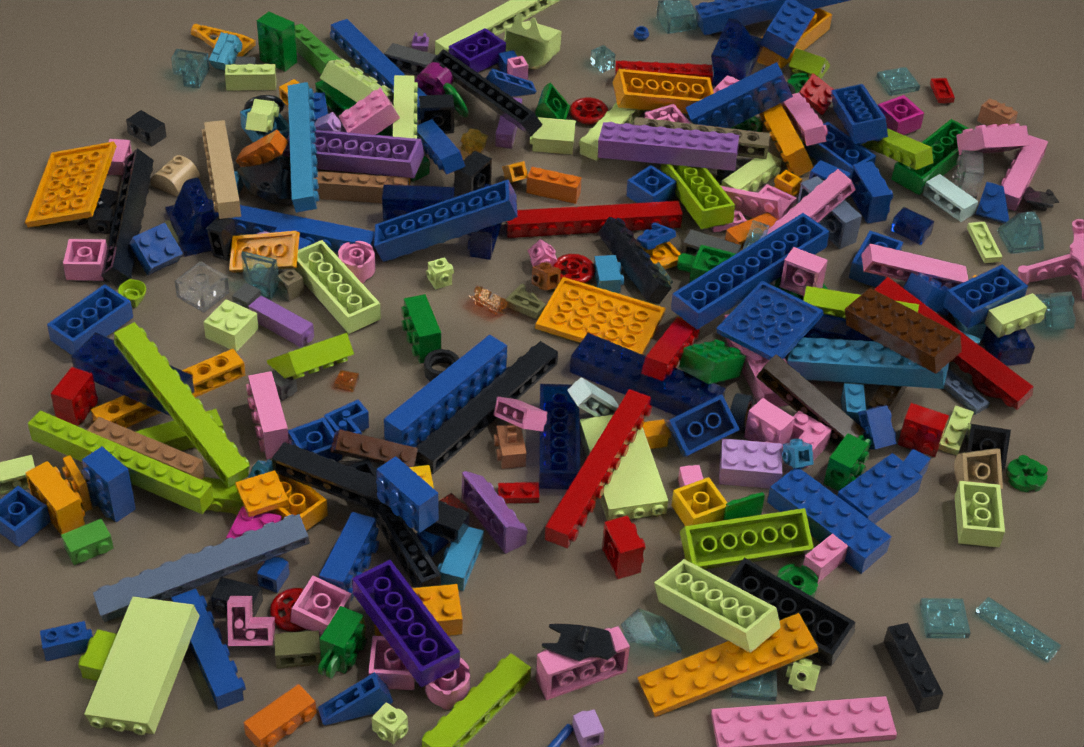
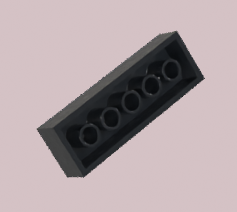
(827, 626)

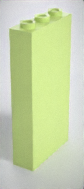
(636, 484)
(142, 666)

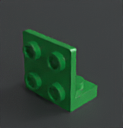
(744, 507)

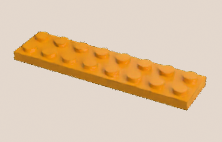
(724, 667)

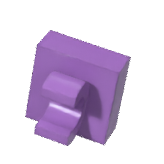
(420, 43)

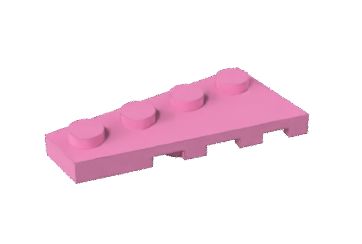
(753, 203)

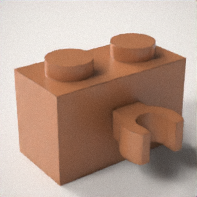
(996, 113)
(511, 446)

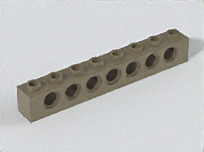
(751, 143)

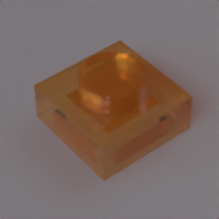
(346, 380)

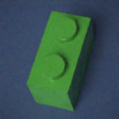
(87, 541)

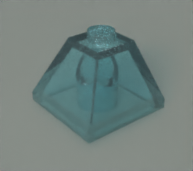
(1022, 233)
(260, 273)
(650, 631)

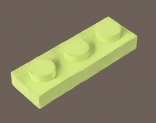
(984, 242)
(956, 430)

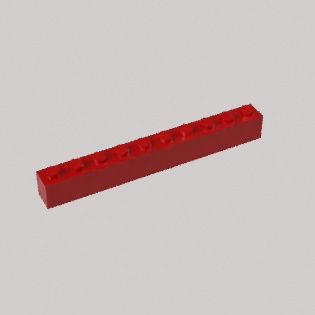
(591, 218)
(973, 358)
(598, 469)

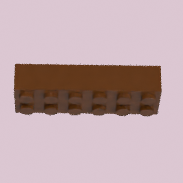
(903, 330)

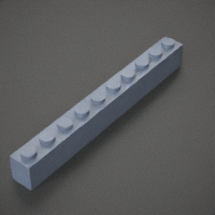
(203, 566)

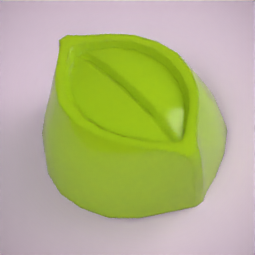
(133, 290)

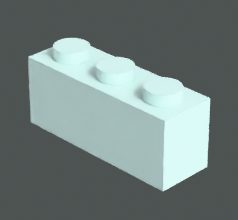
(950, 198)
(592, 398)

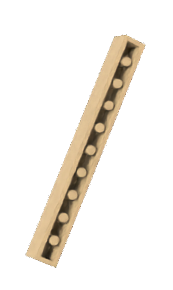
(221, 170)

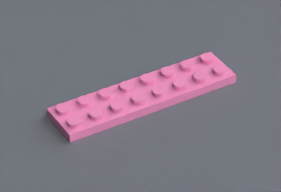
(804, 723)

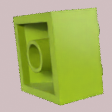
(808, 63)

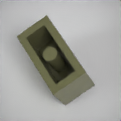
(297, 649)

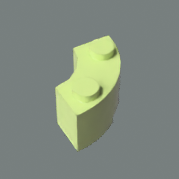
(262, 116)

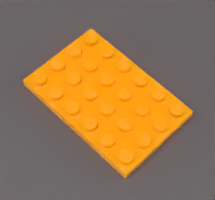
(71, 184)
(585, 309)

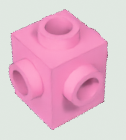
(542, 252)

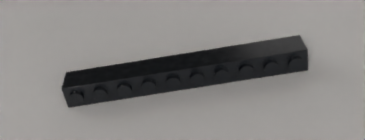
(490, 94)
(127, 217)
(479, 411)
(357, 488)

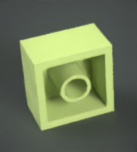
(231, 325)

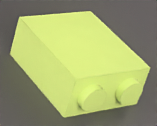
(554, 136)

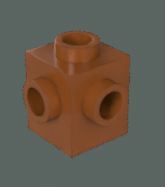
(545, 276)

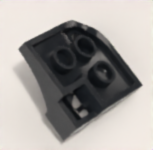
(269, 180)

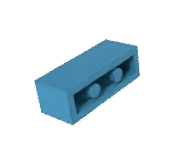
(461, 558)

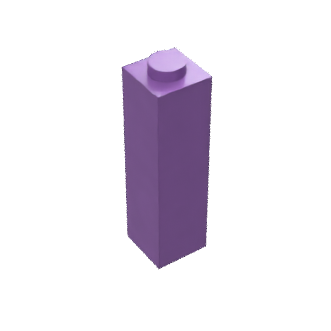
(506, 132)
(282, 321)

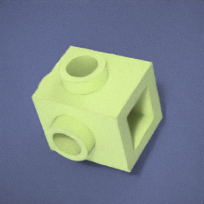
(440, 273)
(799, 682)
(390, 723)

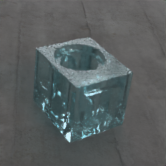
(602, 58)

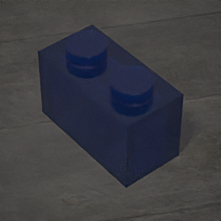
(912, 225)

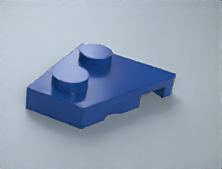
(656, 236)

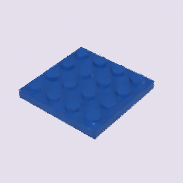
(769, 321)

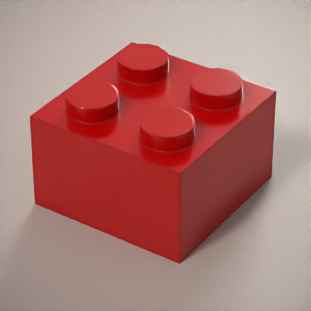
(74, 396)
(923, 429)
(623, 547)

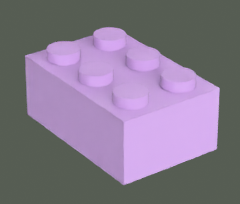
(750, 463)

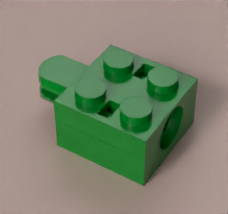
(704, 261)
(847, 461)
(341, 642)

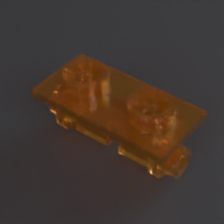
(482, 298)

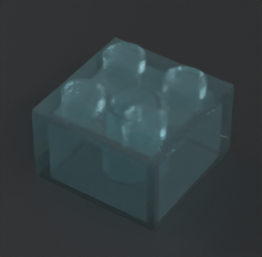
(677, 15)

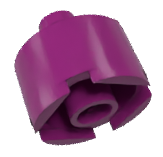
(433, 79)

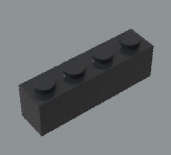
(913, 668)

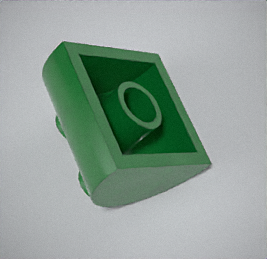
(551, 104)

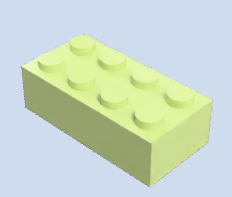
(351, 81)

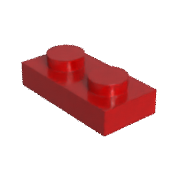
(942, 90)
(519, 492)

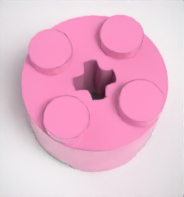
(358, 259)
(450, 688)

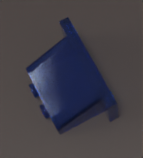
(735, 52)
(191, 217)

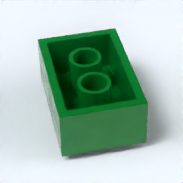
(277, 41)
(421, 326)
(712, 361)

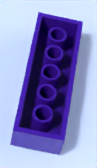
(406, 623)

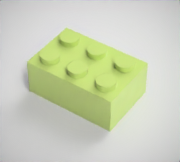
(979, 514)

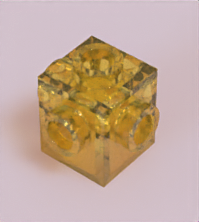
(473, 141)

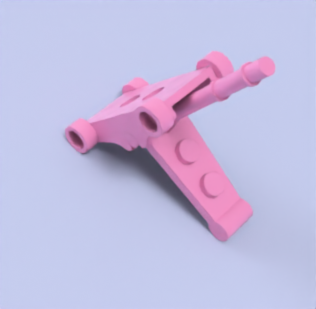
(1060, 266)

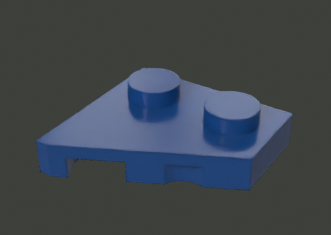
(993, 203)

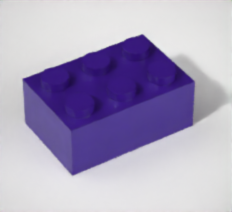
(478, 50)

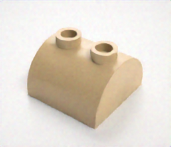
(174, 174)
(979, 467)

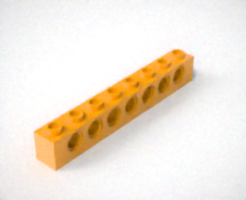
(206, 377)

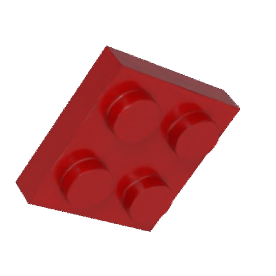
(817, 93)

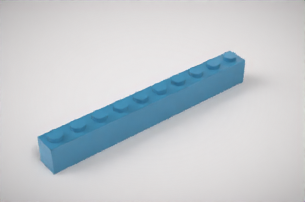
(302, 147)

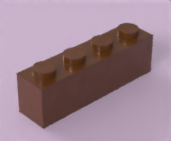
(371, 448)

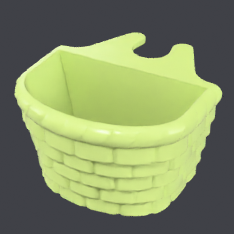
(532, 41)

